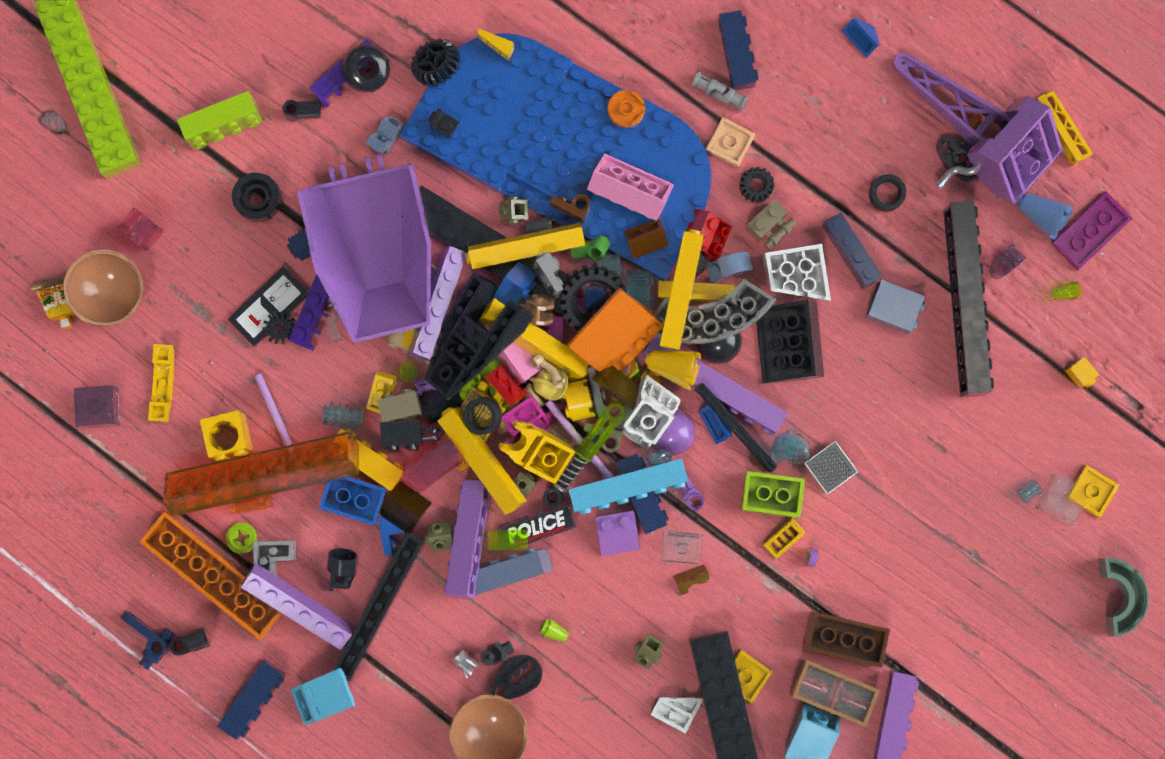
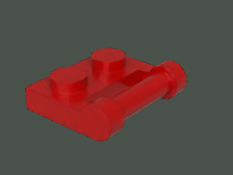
(506, 385)

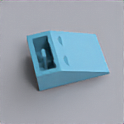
(323, 697)

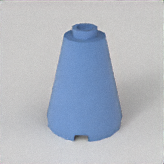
(1045, 213)

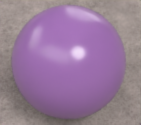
(677, 436)

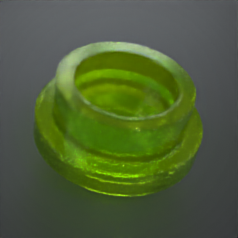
(408, 372)

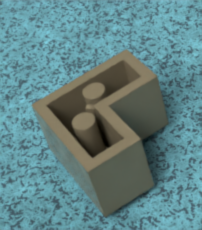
(400, 407)

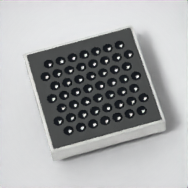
(831, 467)

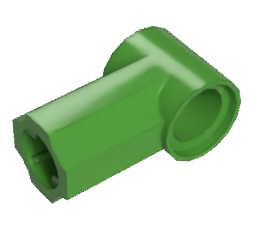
(592, 249)

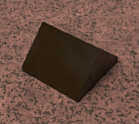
(618, 385)
(404, 507)

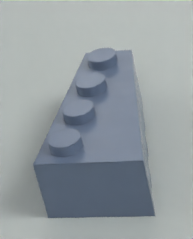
(513, 570)

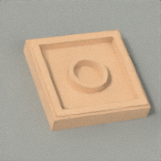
(730, 142)

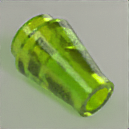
(1067, 291)

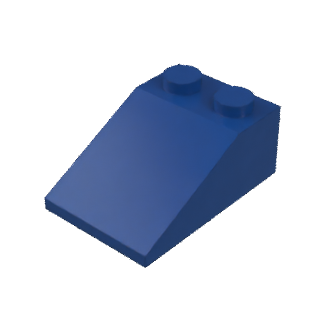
(353, 499)

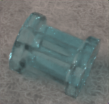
(1029, 491)

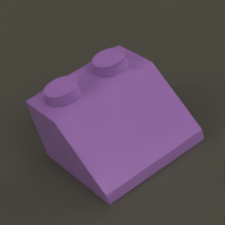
(617, 533)

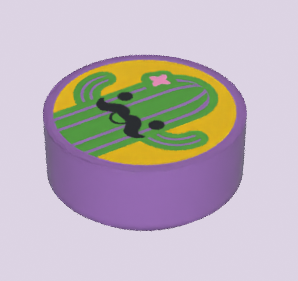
(811, 557)

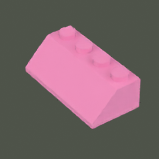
(630, 187)

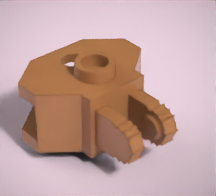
(539, 306)

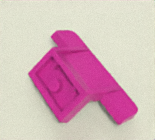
(527, 412)

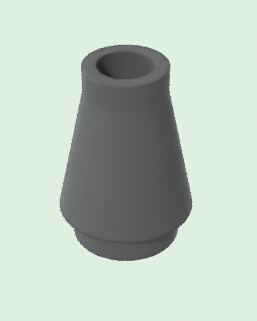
(539, 225)

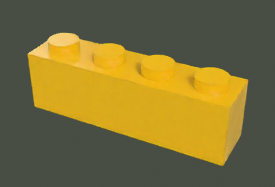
(377, 466)

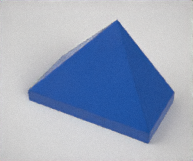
(862, 36)
(716, 427)

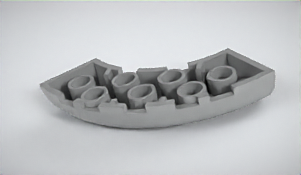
(722, 318)

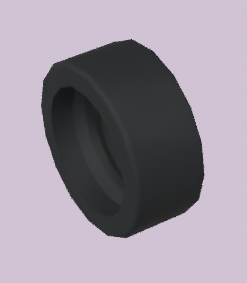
(890, 179)
(495, 412)

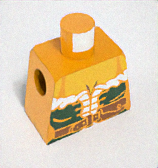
(56, 305)

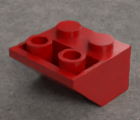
(713, 230)

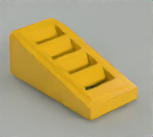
(500, 45)
(800, 532)

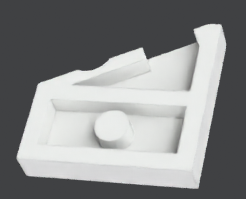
(677, 711)

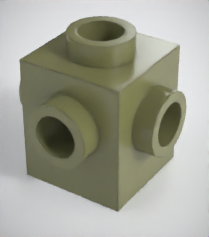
(513, 210)
(439, 536)
(648, 651)

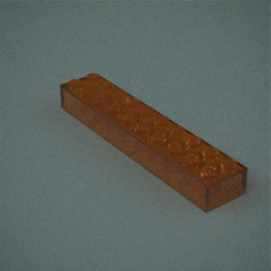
(261, 473)

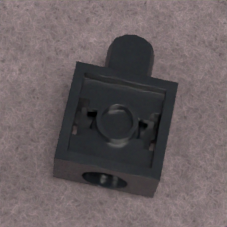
(405, 435)

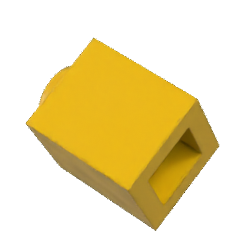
(1082, 373)

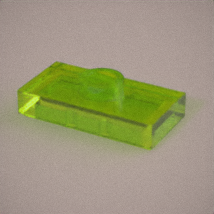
(508, 540)

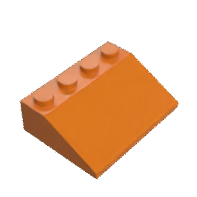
(616, 332)

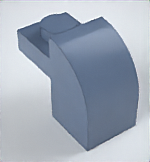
(386, 135)
(729, 265)

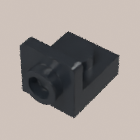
(443, 123)

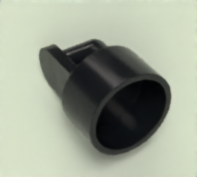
(341, 563)

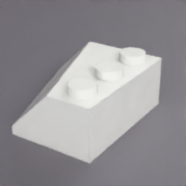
(798, 272)

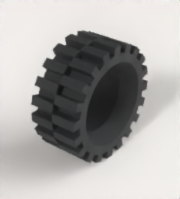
(575, 282)

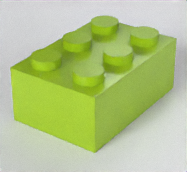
(772, 494)

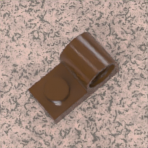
(562, 205)

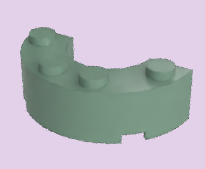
(1134, 596)

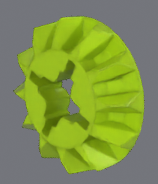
(234, 533)

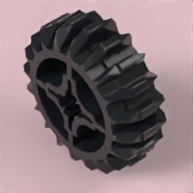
(435, 62)

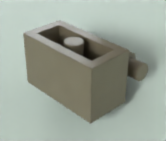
(767, 220)

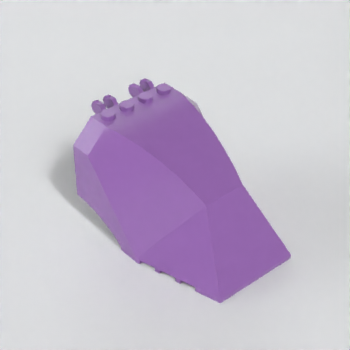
(367, 253)

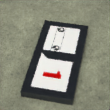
(278, 295)

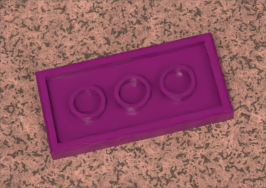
(1091, 231)

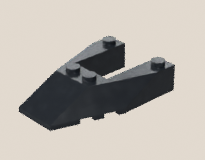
(468, 347)

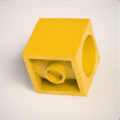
(211, 427)

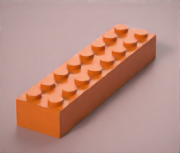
(209, 573)

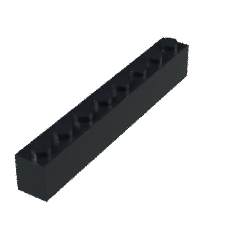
(379, 605)

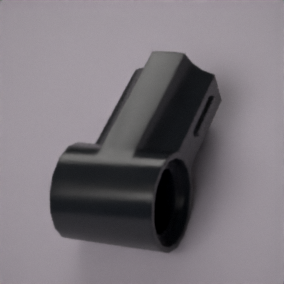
(304, 110)

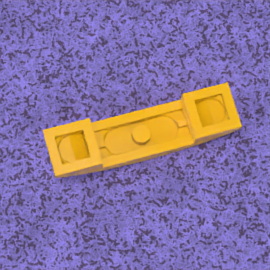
(162, 383)

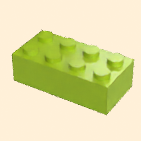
(220, 120)

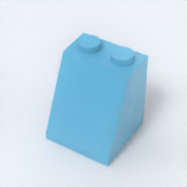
(813, 734)

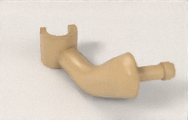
(539, 360)

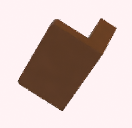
(646, 238)

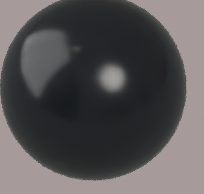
(721, 351)

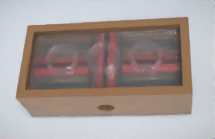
(834, 692)

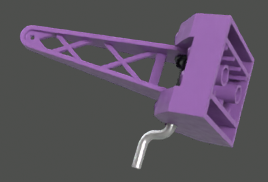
(1023, 127)

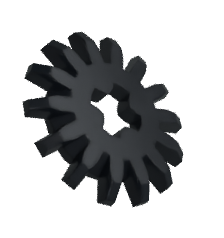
(278, 319)

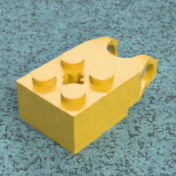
(539, 451)

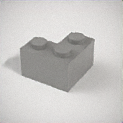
(269, 552)

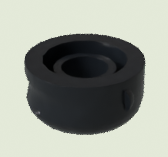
(350, 71)
(243, 190)

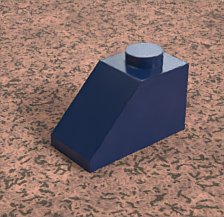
(595, 297)

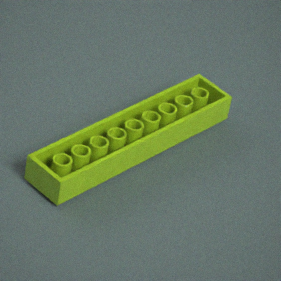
(88, 86)

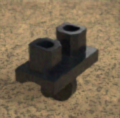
(496, 653)

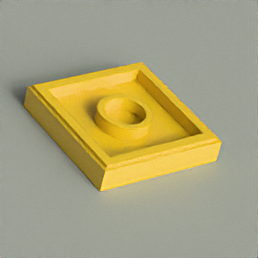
(1092, 491)
(751, 675)

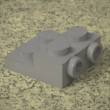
(547, 269)

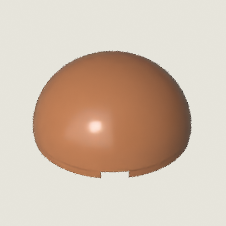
(103, 288)
(488, 729)

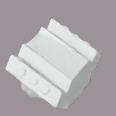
(651, 404)

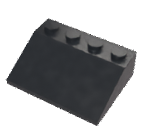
(790, 342)

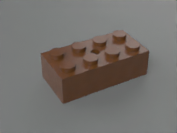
(864, 645)

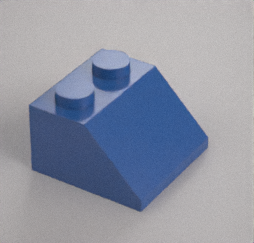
(516, 284)

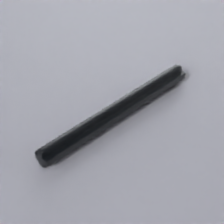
(735, 427)

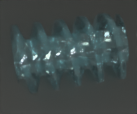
(342, 416)

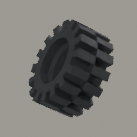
(748, 192)

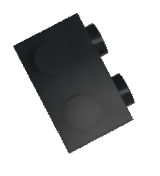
(435, 403)

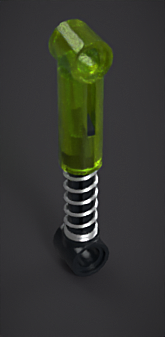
(585, 452)

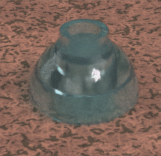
(658, 457)

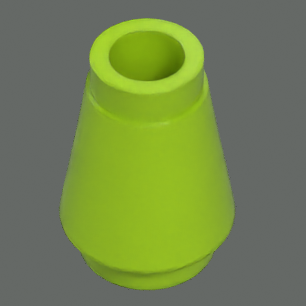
(554, 631)

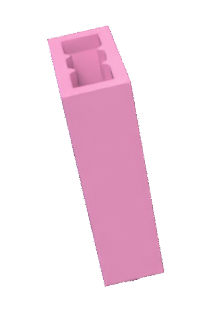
(516, 361)

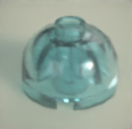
(790, 447)

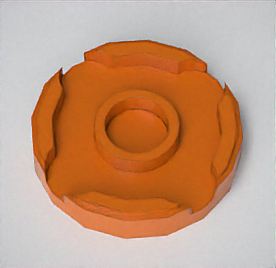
(626, 108)

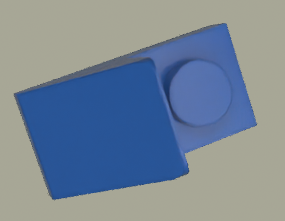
(388, 529)

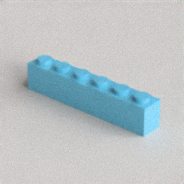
(628, 485)

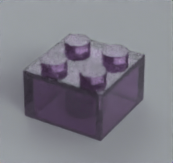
(96, 406)

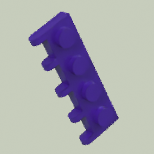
(333, 80)
(310, 315)

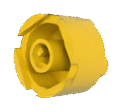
(579, 401)

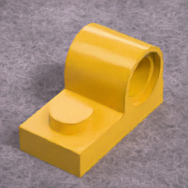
(383, 384)

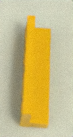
(1068, 145)
(701, 292)

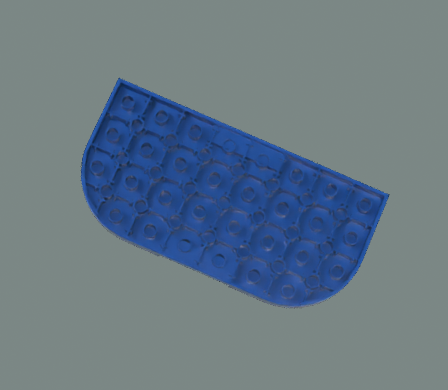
(542, 129)

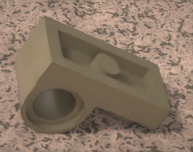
(616, 435)

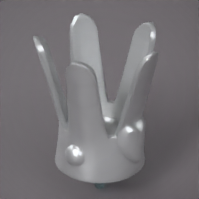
(462, 660)

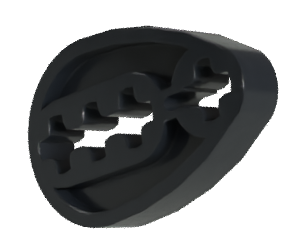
(950, 158)
(513, 667)

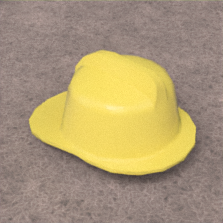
(544, 386)

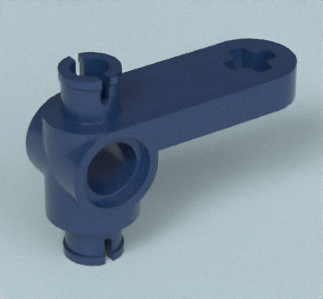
(149, 652)

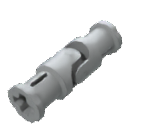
(716, 89)

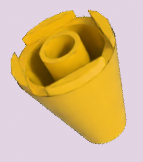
(675, 366)

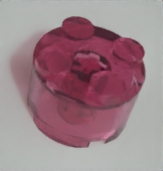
(140, 229)

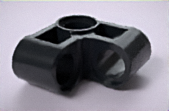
(192, 642)

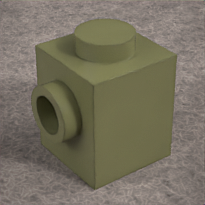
(525, 483)

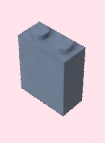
(896, 307)

